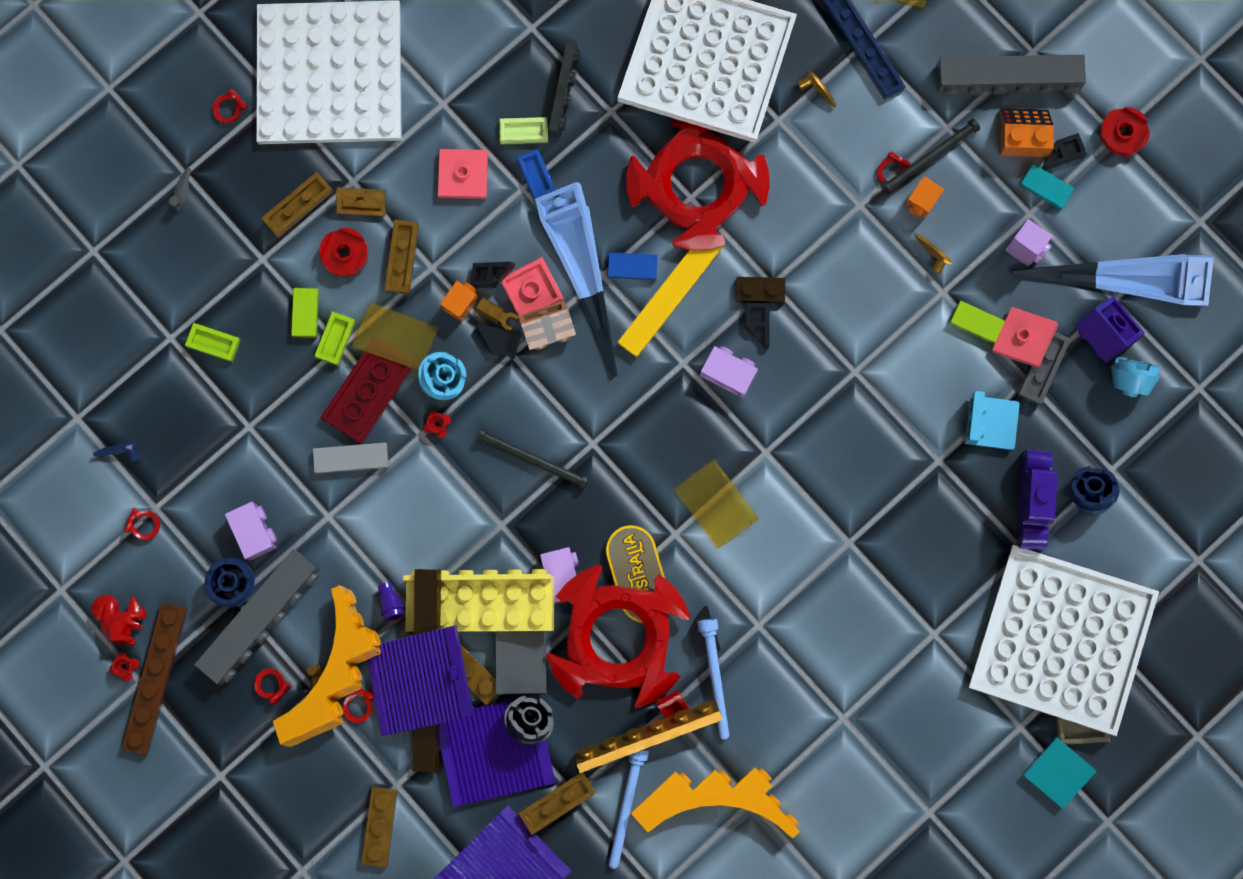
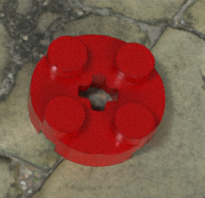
(1112, 137)
(350, 264)

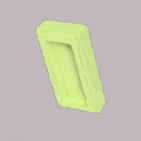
(524, 130)

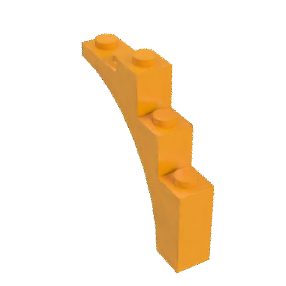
(340, 677)
(748, 793)

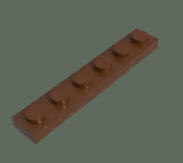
(154, 679)

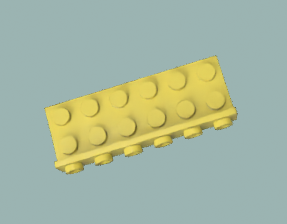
(491, 601)

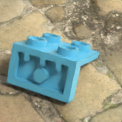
(991, 422)

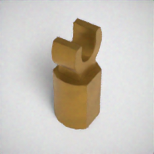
(495, 313)

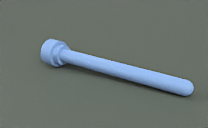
(708, 629)
(636, 760)

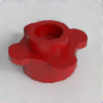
(434, 417)
(116, 667)

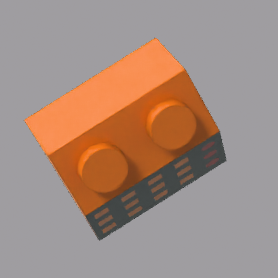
(1026, 132)

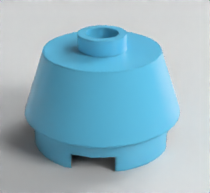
(441, 376)
(1134, 376)

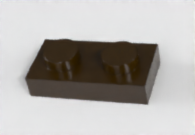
(760, 290)

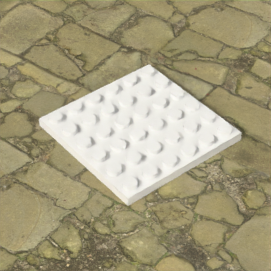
(708, 63)
(329, 72)
(1064, 640)

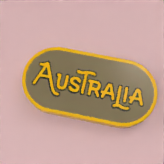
(633, 560)

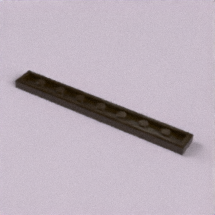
(426, 619)

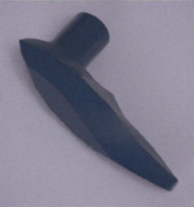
(129, 447)

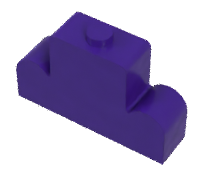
(1036, 500)

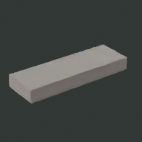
(350, 458)

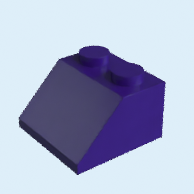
(1109, 329)

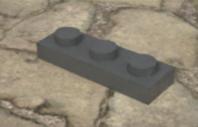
(1039, 379)

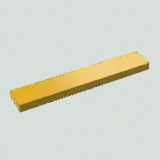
(666, 300)

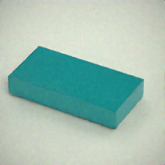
(1047, 187)

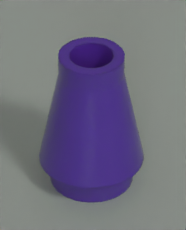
(390, 604)

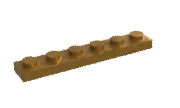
(647, 736)

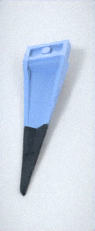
(571, 233)
(1169, 278)

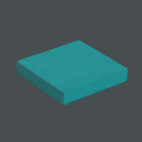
(1059, 772)

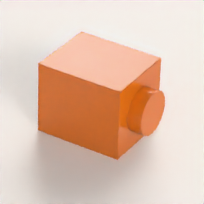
(924, 197)
(459, 300)

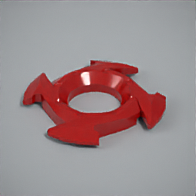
(702, 221)
(647, 666)

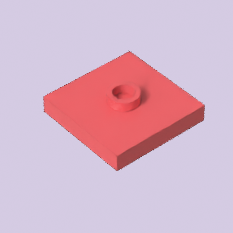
(463, 173)
(531, 287)
(1025, 337)

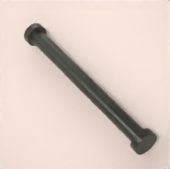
(972, 126)
(532, 459)

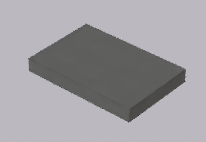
(520, 662)

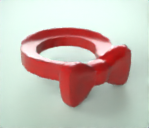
(240, 105)
(892, 157)
(134, 514)
(284, 686)
(367, 698)

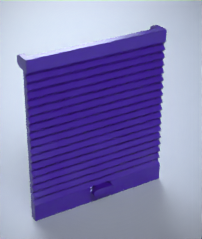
(418, 681)
(484, 760)
(504, 853)

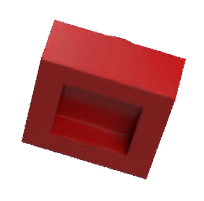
(672, 703)

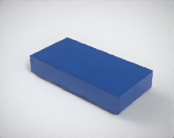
(535, 174)
(632, 266)

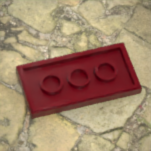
(365, 396)

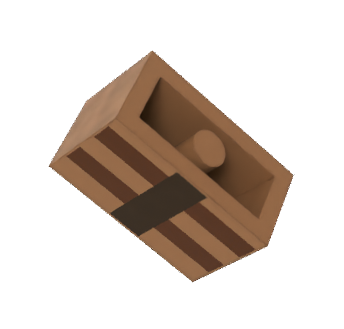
(547, 325)

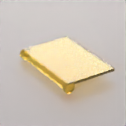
(395, 336)
(716, 503)

